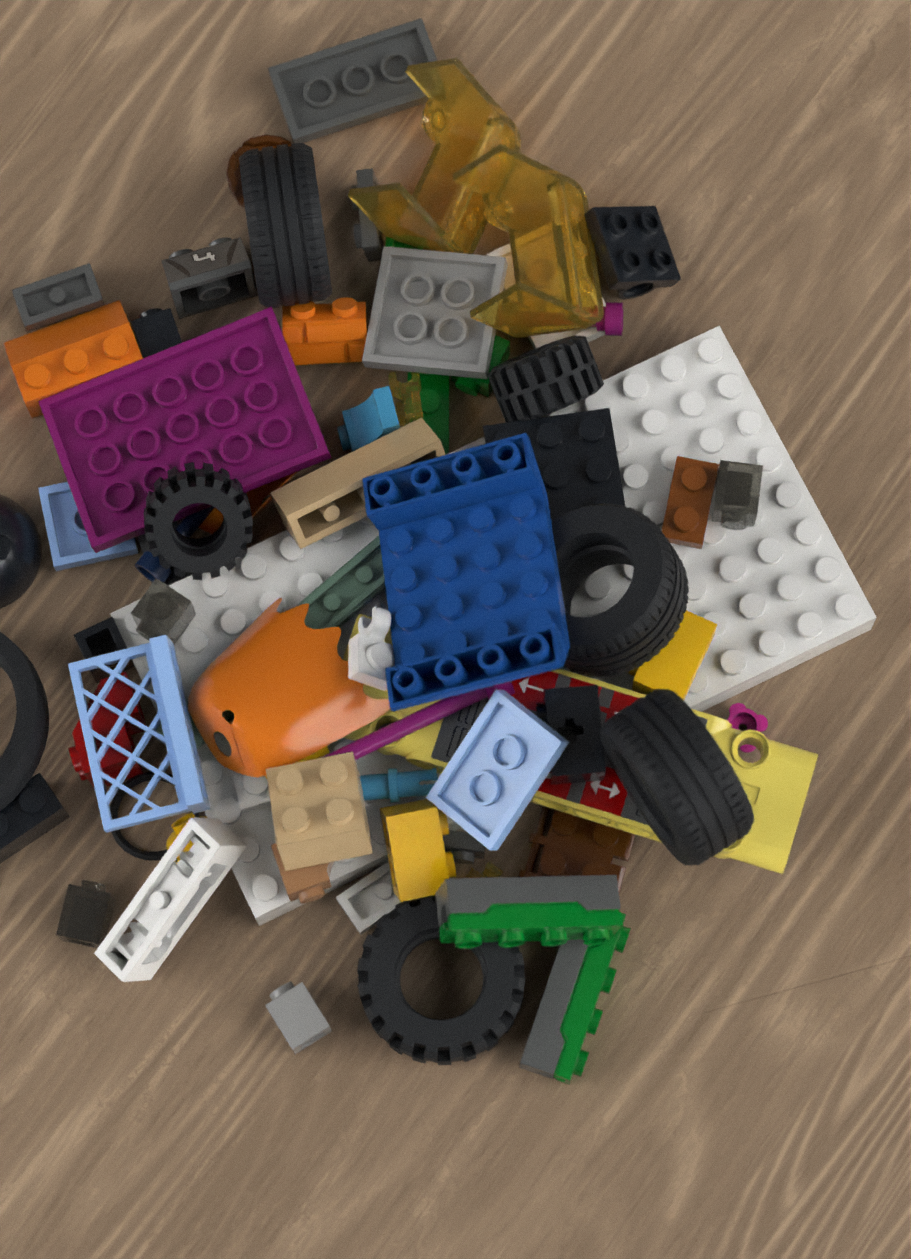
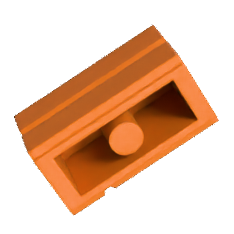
(325, 331)

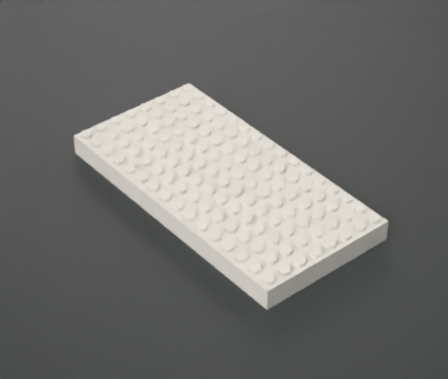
(769, 587)

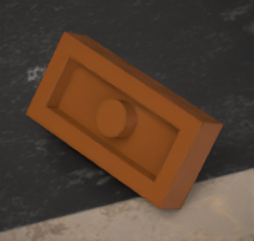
(689, 502)

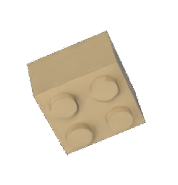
(318, 811)

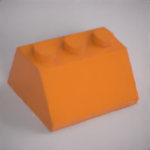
(71, 353)

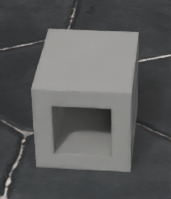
(297, 1016)

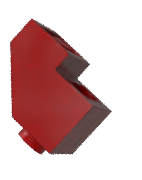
(103, 723)

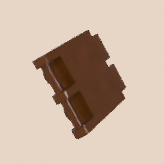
(577, 847)

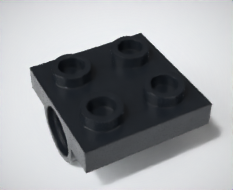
(632, 249)

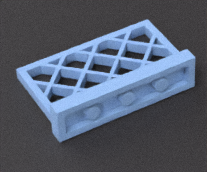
(175, 723)

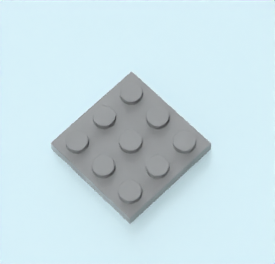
(424, 312)

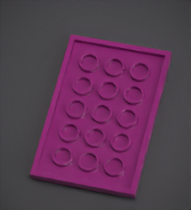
(208, 400)

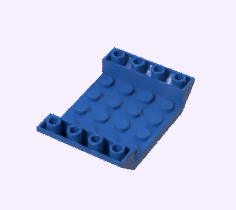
(468, 571)

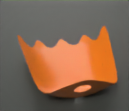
(284, 694)

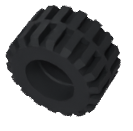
(545, 379)
(205, 553)

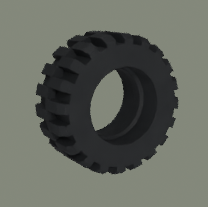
(427, 1037)

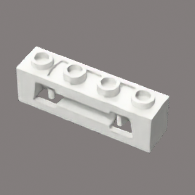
(170, 899)

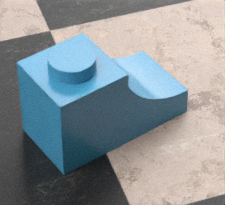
(368, 420)

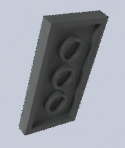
(352, 81)

